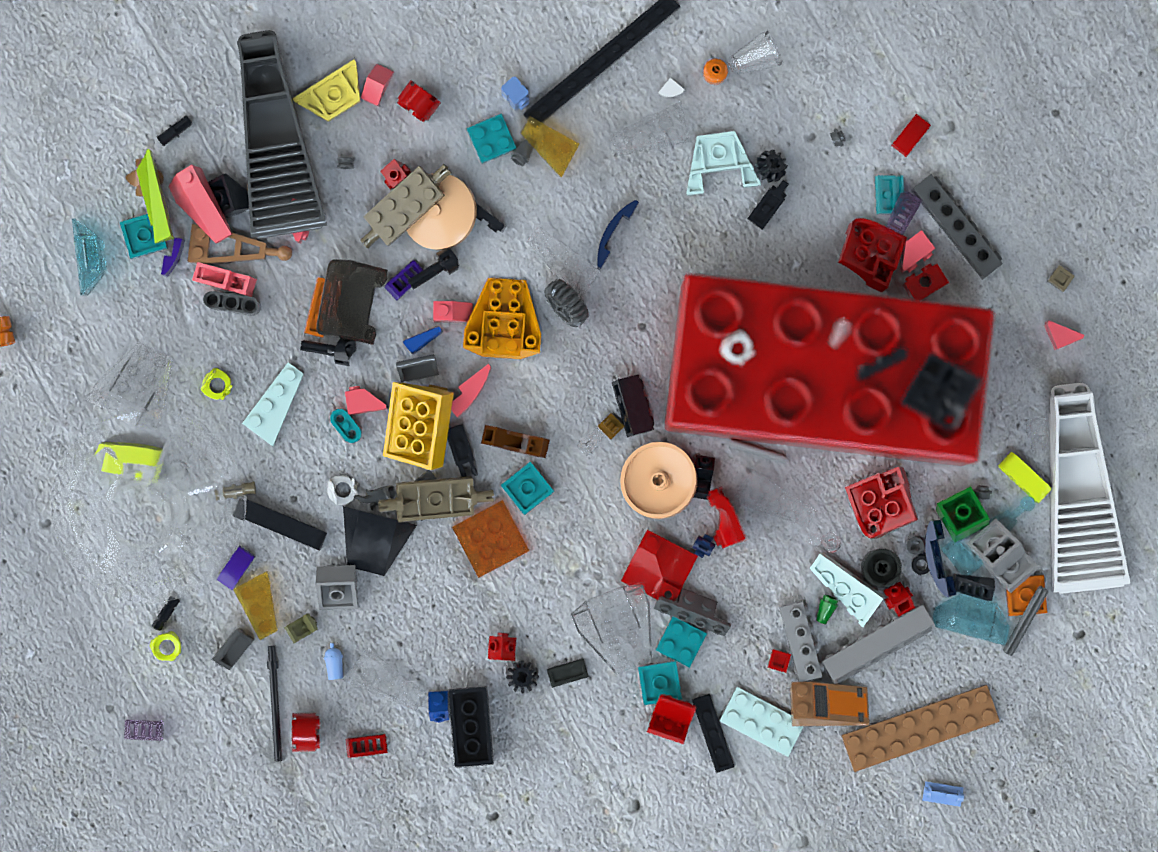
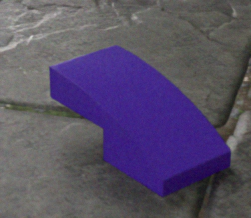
(170, 262)
(236, 568)

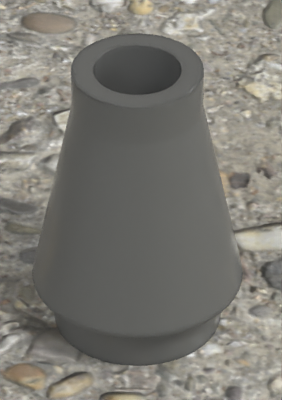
(522, 153)

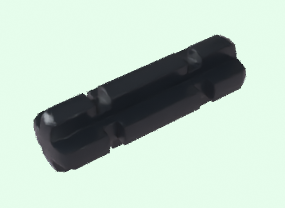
(165, 614)

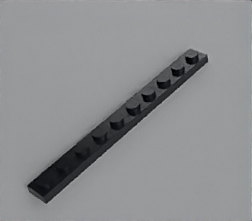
(602, 60)

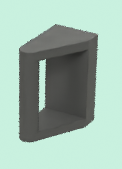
(417, 368)
(233, 649)

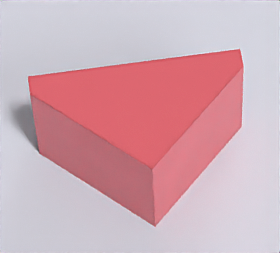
(376, 84)
(1060, 335)

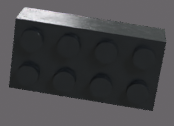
(471, 726)

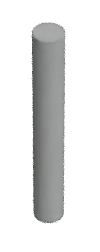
(757, 450)

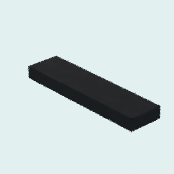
(713, 733)

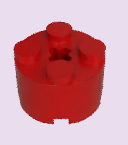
(419, 101)
(304, 732)

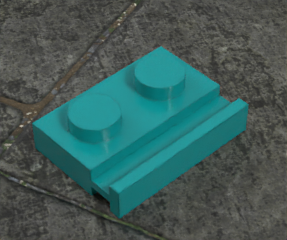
(887, 192)

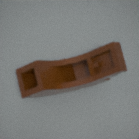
(515, 441)

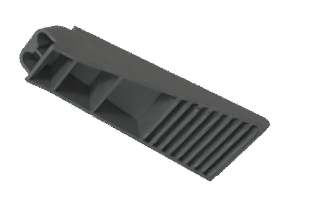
(274, 145)

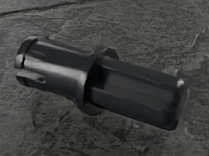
(174, 130)

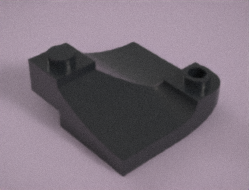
(941, 392)

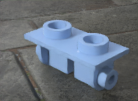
(943, 794)

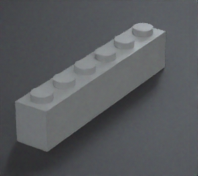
(878, 645)

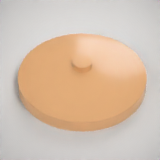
(449, 219)
(658, 480)

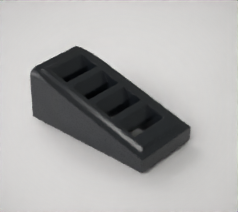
(986, 585)

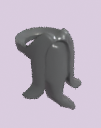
(373, 496)

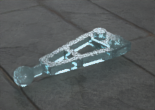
(960, 556)

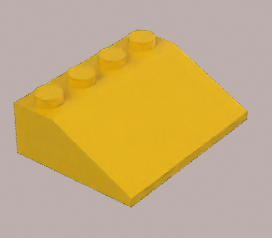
(418, 425)

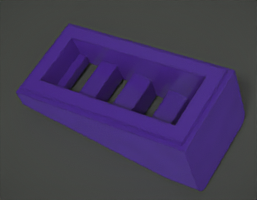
(391, 288)

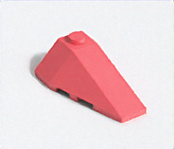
(198, 201)

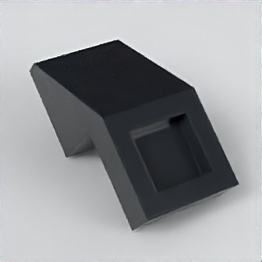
(704, 468)

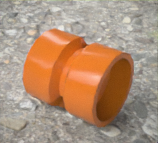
(6, 336)

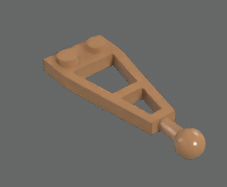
(200, 246)

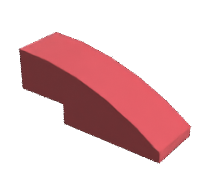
(224, 279)
(470, 391)

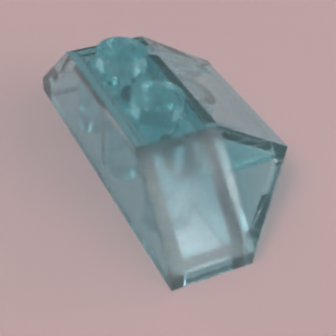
(88, 257)
(972, 618)

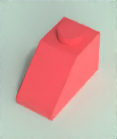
(451, 311)
(362, 401)

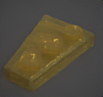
(550, 144)
(258, 604)

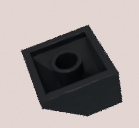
(230, 195)

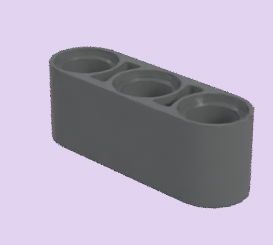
(223, 299)

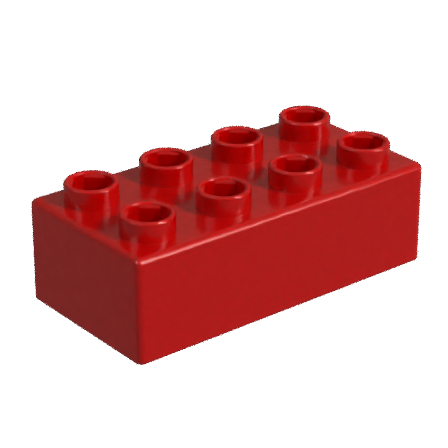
(806, 390)

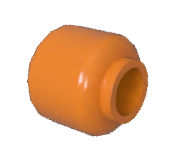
(718, 66)

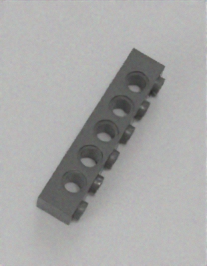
(946, 223)

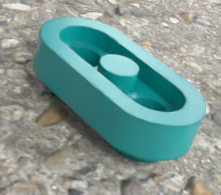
(346, 426)

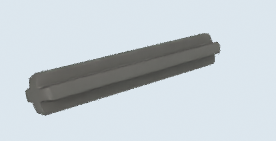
(1025, 620)

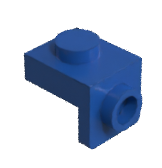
(438, 706)

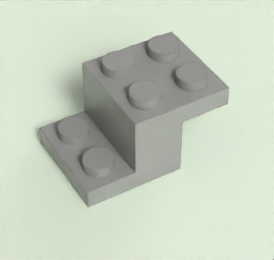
(1003, 555)

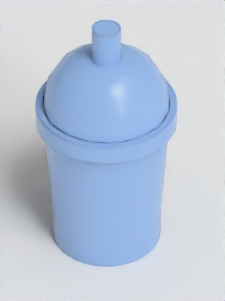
(334, 663)

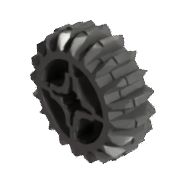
(566, 303)

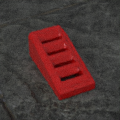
(349, 746)

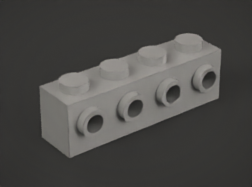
(800, 641)

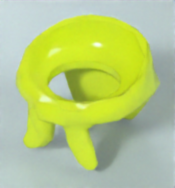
(216, 373)
(155, 642)

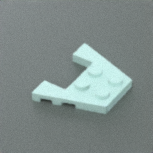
(716, 154)

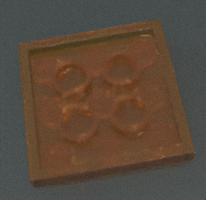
(490, 539)

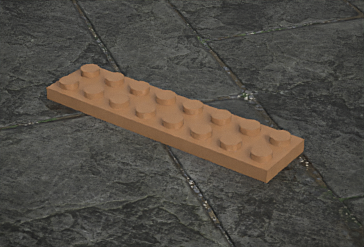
(920, 728)

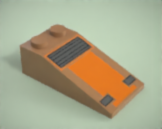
(828, 704)

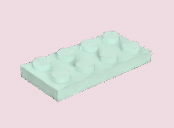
(761, 721)

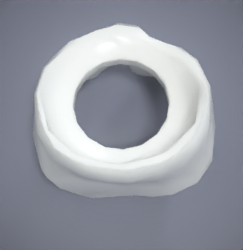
(727, 342)
(333, 482)

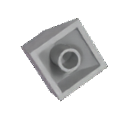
(336, 587)

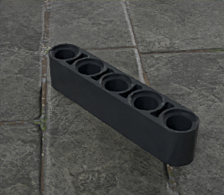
(285, 525)

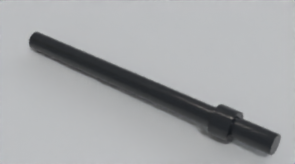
(273, 665)

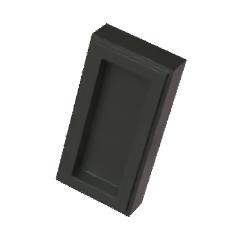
(567, 673)

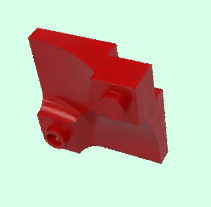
(872, 252)
(882, 502)
(729, 528)
(659, 566)

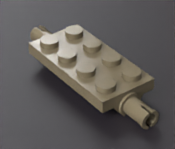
(404, 205)
(435, 499)

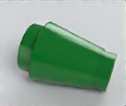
(826, 608)

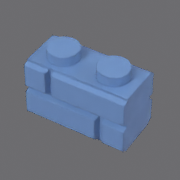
(515, 94)

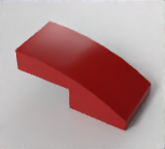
(911, 135)

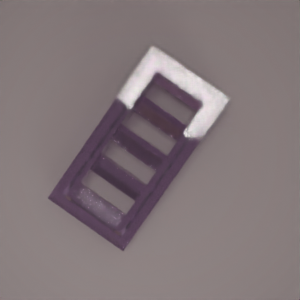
(913, 207)
(159, 730)

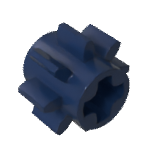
(703, 545)

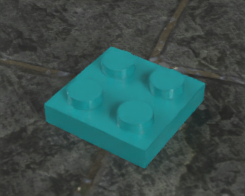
(491, 138)
(140, 237)
(527, 488)
(681, 641)
(659, 680)

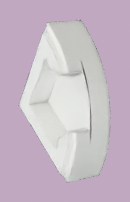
(671, 89)

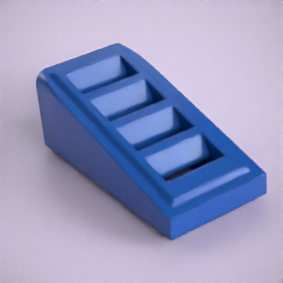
(419, 341)

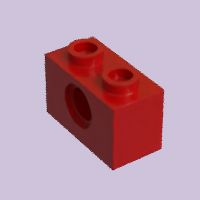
(936, 281)

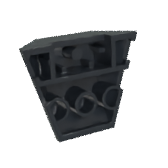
(373, 540)

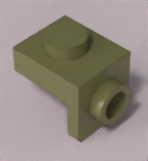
(301, 628)

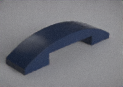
(625, 212)
(934, 559)

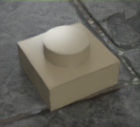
(1061, 278)

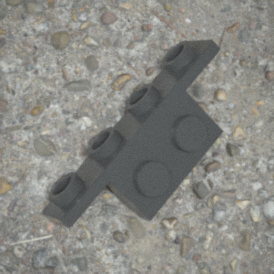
(695, 610)

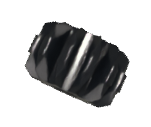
(771, 166)
(516, 674)

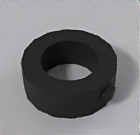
(915, 569)

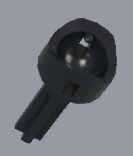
(446, 261)
(342, 351)

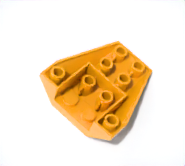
(503, 321)

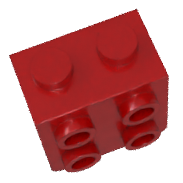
(671, 718)

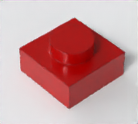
(779, 661)

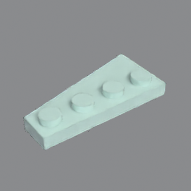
(270, 411)
(848, 588)

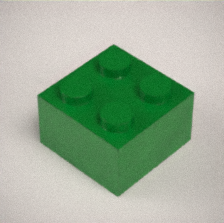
(962, 514)

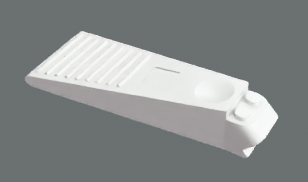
(1083, 514)

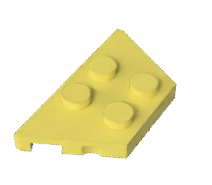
(333, 93)

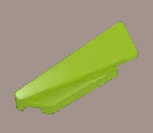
(154, 198)

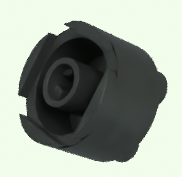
(891, 571)

